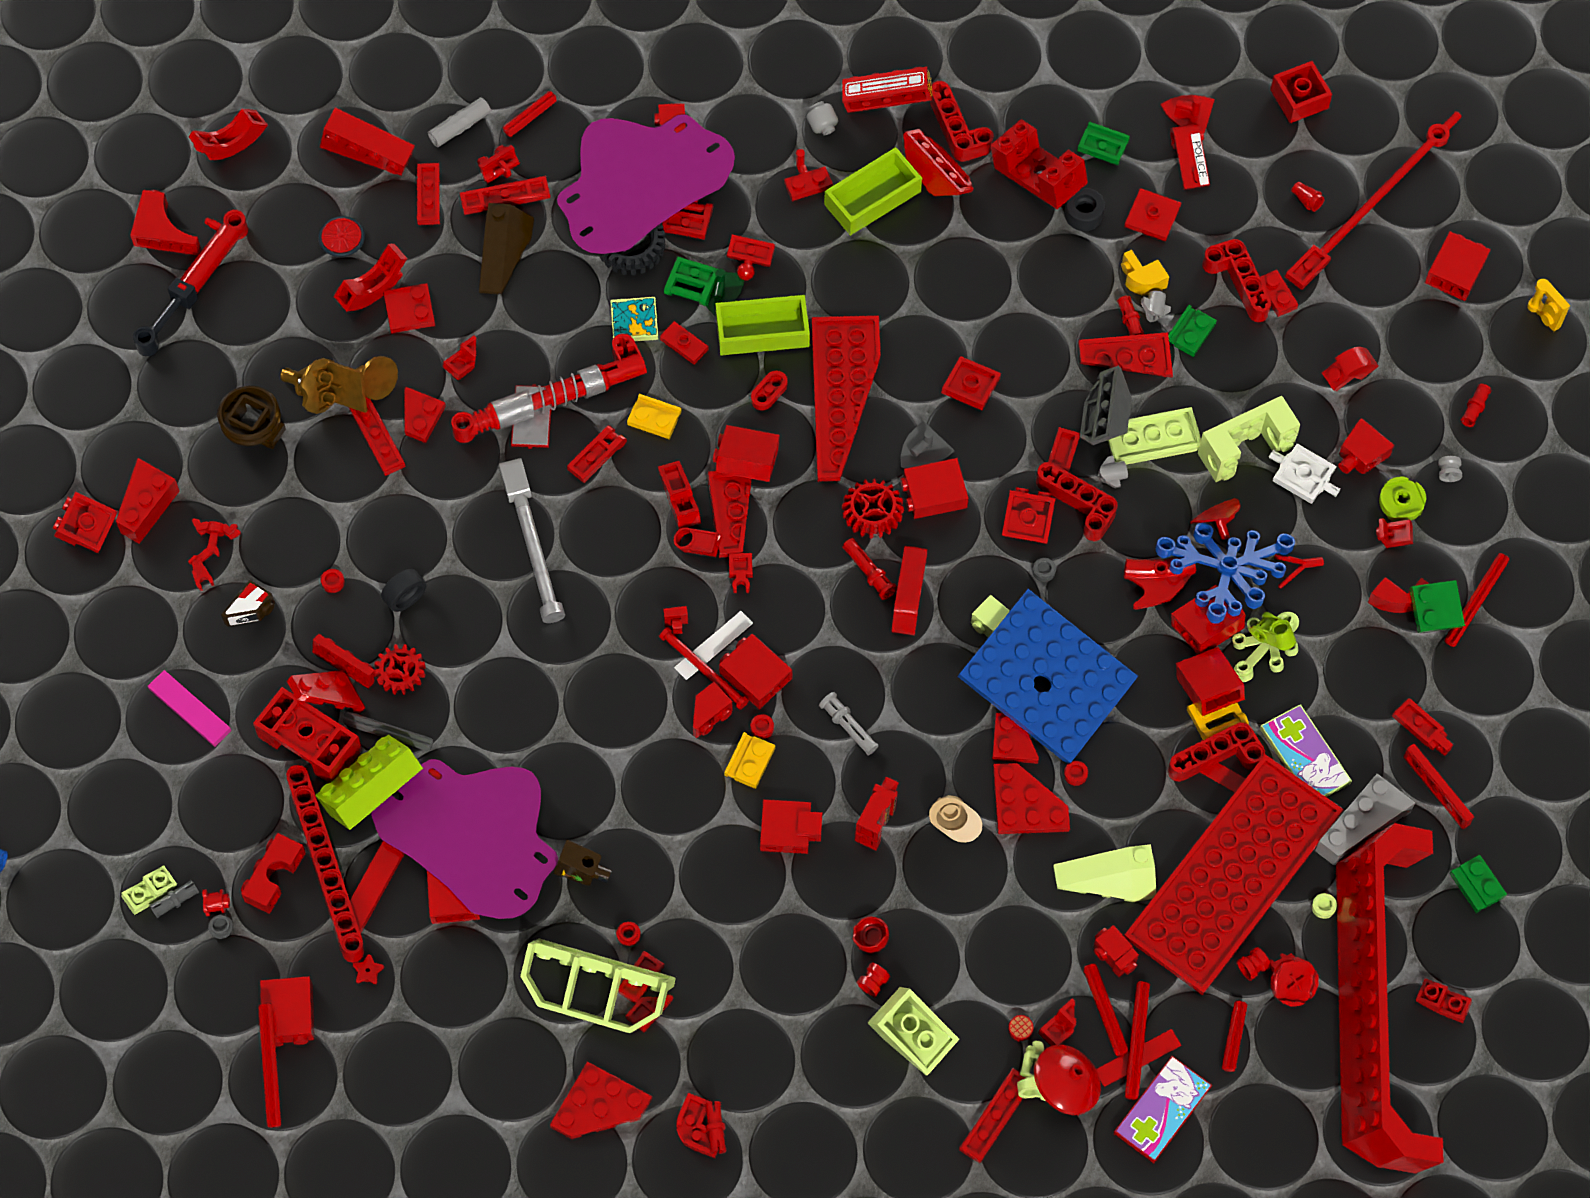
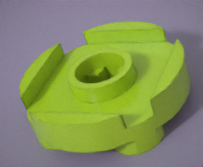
(1400, 511)

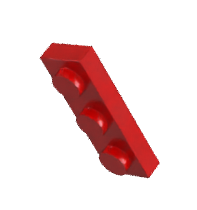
(428, 194)
(343, 660)

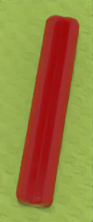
(529, 114)
(1234, 1036)

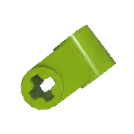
(1274, 632)

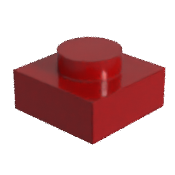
(1126, 963)

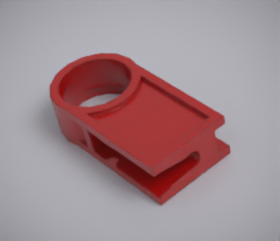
(702, 541)

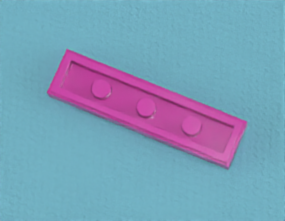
(189, 708)

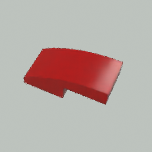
(1445, 1002)

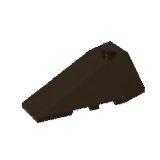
(505, 239)

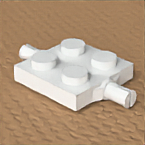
(1304, 473)

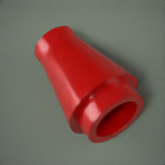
(1308, 196)

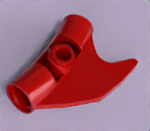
(1156, 580)

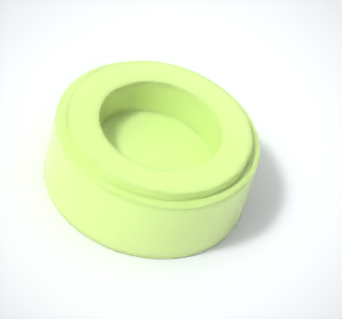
(1324, 905)

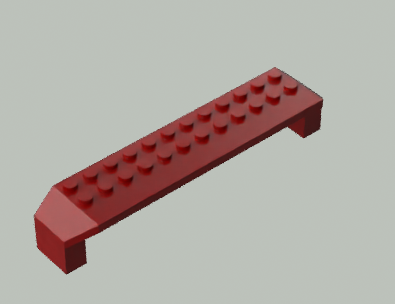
(1368, 1120)

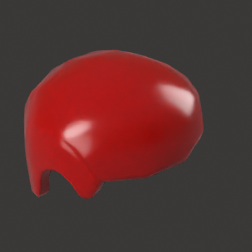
(871, 934)

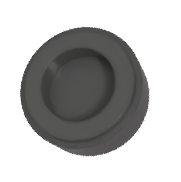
(1044, 569)

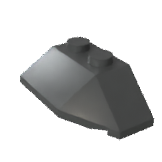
(1106, 408)

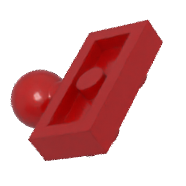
(750, 252)

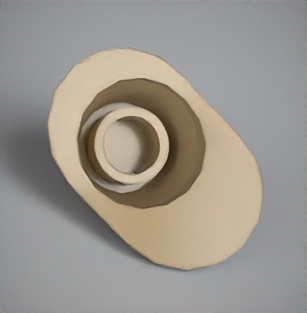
(955, 819)

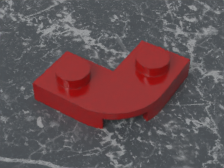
(691, 1127)

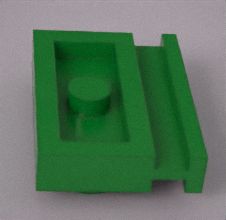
(1103, 143)
(1191, 330)
(1478, 883)

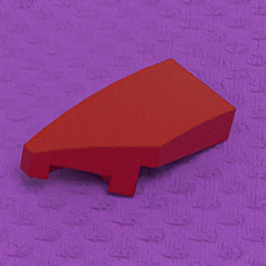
(462, 361)
(1060, 1026)

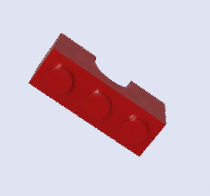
(280, 854)

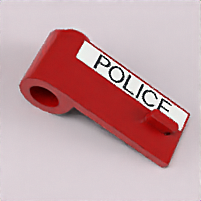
(1190, 153)

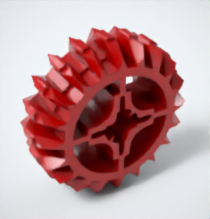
(875, 520)

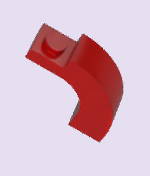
(232, 138)
(368, 288)

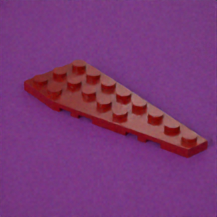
(844, 369)

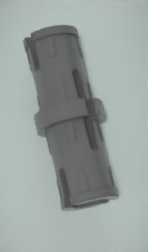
(174, 898)

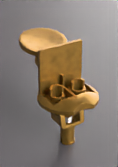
(332, 383)

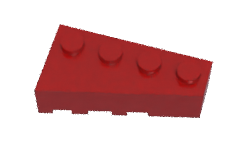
(365, 143)

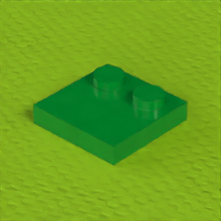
(1437, 606)

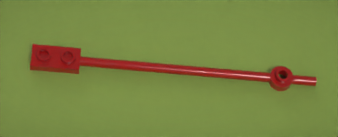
(1316, 259)

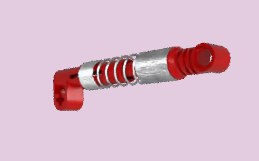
(586, 383)

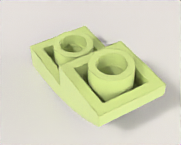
(151, 889)

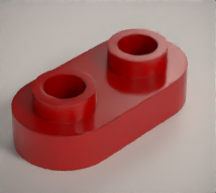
(767, 391)

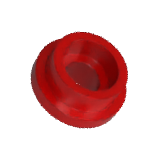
(623, 928)

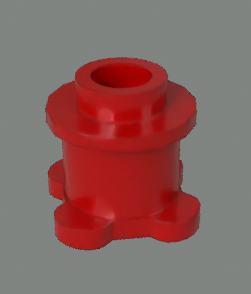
(215, 902)

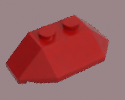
(935, 166)

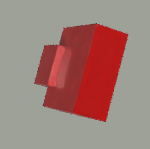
(789, 826)

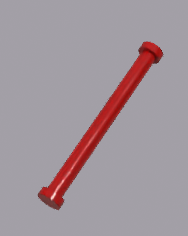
(667, 635)

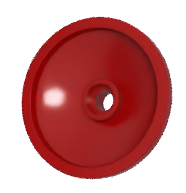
(1067, 1079)

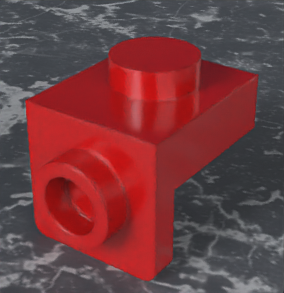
(1395, 533)

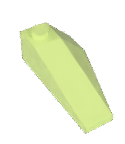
(1116, 873)

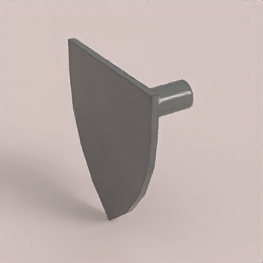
(924, 447)

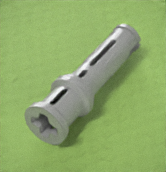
(839, 716)

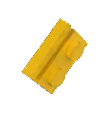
(654, 416)
(749, 760)

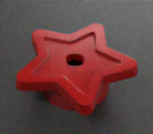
(370, 976)

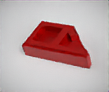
(645, 1007)

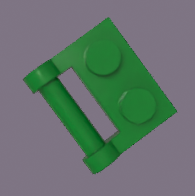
(694, 275)

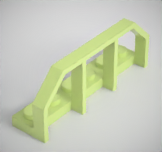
(592, 963)

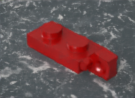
(1422, 726)

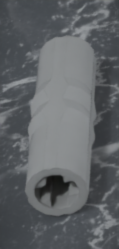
(459, 122)

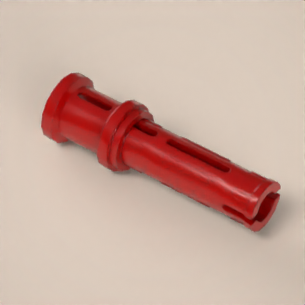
(875, 575)

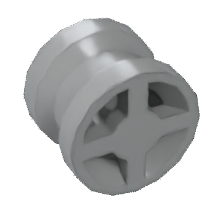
(1450, 468)

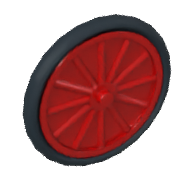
(341, 236)

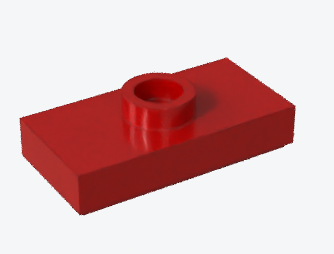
(684, 343)

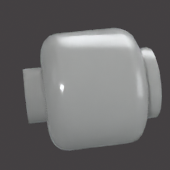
(822, 118)

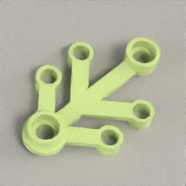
(1246, 675)

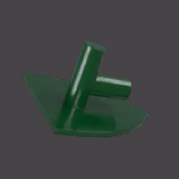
(727, 289)

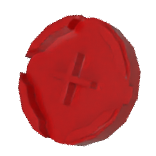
(1294, 981)

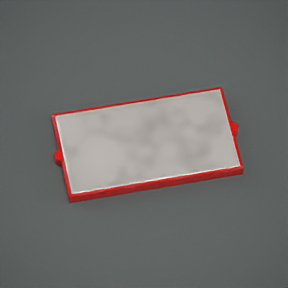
(533, 431)

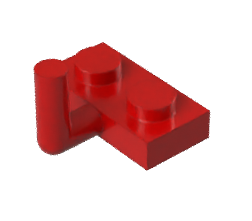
(807, 182)

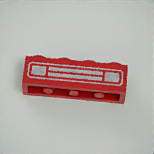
(887, 89)

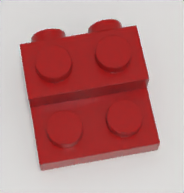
(1028, 515)
(84, 522)

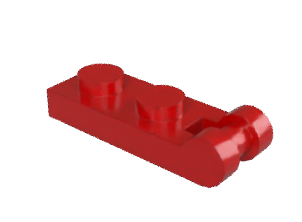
(596, 454)

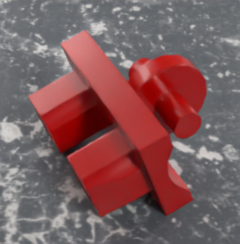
(498, 164)

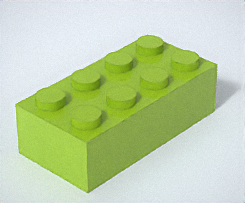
(873, 191)
(762, 325)
(368, 781)

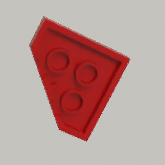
(1026, 804)
(598, 1103)

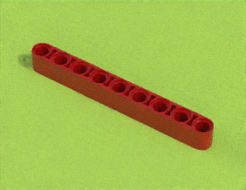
(327, 872)

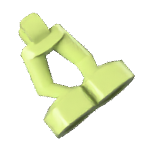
(1027, 1087)

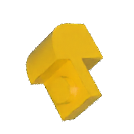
(1143, 278)

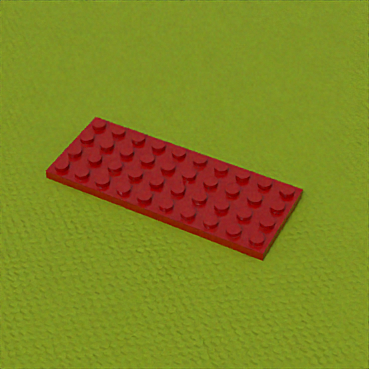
(1233, 874)

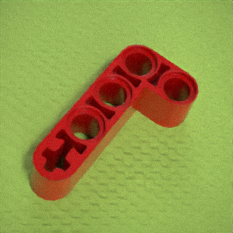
(955, 120)
(1255, 302)
(1046, 480)
(909, 590)
(1213, 755)

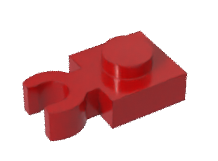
(740, 568)

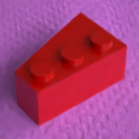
(145, 500)

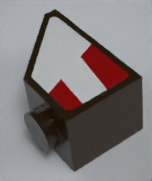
(249, 605)

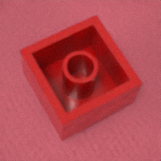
(1301, 91)

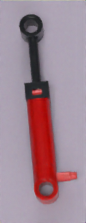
(185, 290)

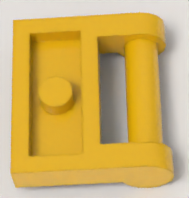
(1555, 307)
(1202, 721)

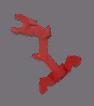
(214, 529)

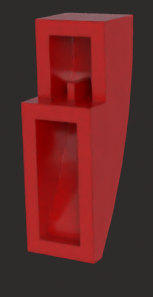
(679, 495)

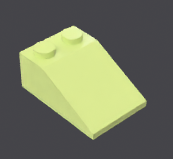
(913, 1030)

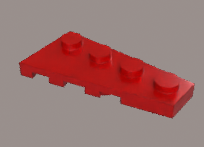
(1132, 353)
(730, 508)

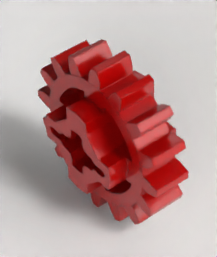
(404, 660)

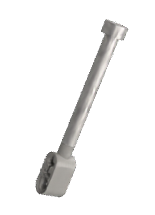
(518, 491)

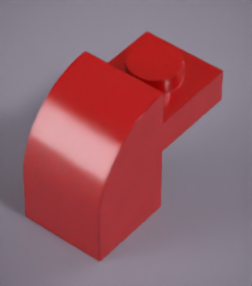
(1350, 364)

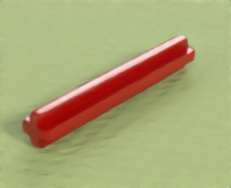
(1105, 1009)

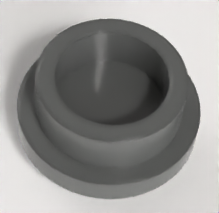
(220, 926)

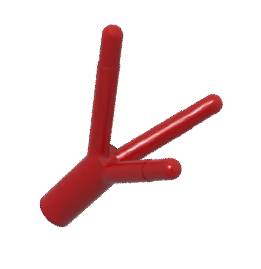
(1304, 563)

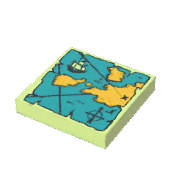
(635, 318)

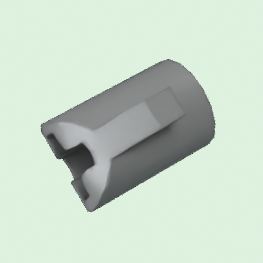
(1155, 305)
(1112, 472)

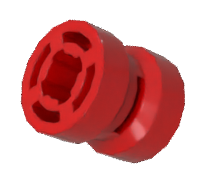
(1253, 964)
(873, 979)

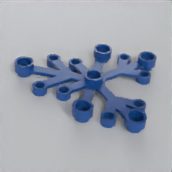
(1228, 566)

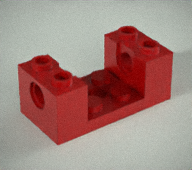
(1020, 158)
(327, 748)

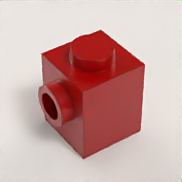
(1110, 945)

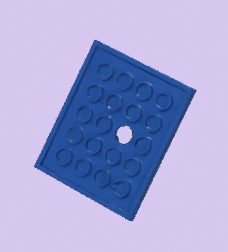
(1081, 675)

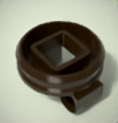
(267, 428)

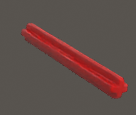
(1478, 598)
(1137, 1040)
(269, 1065)

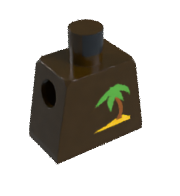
(580, 864)

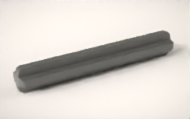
(382, 729)

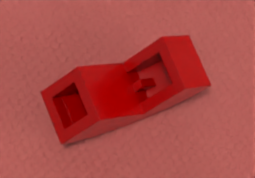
(1392, 598)

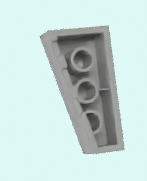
(1371, 812)

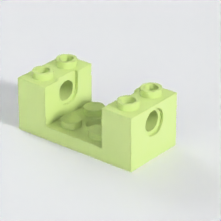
(1219, 445)

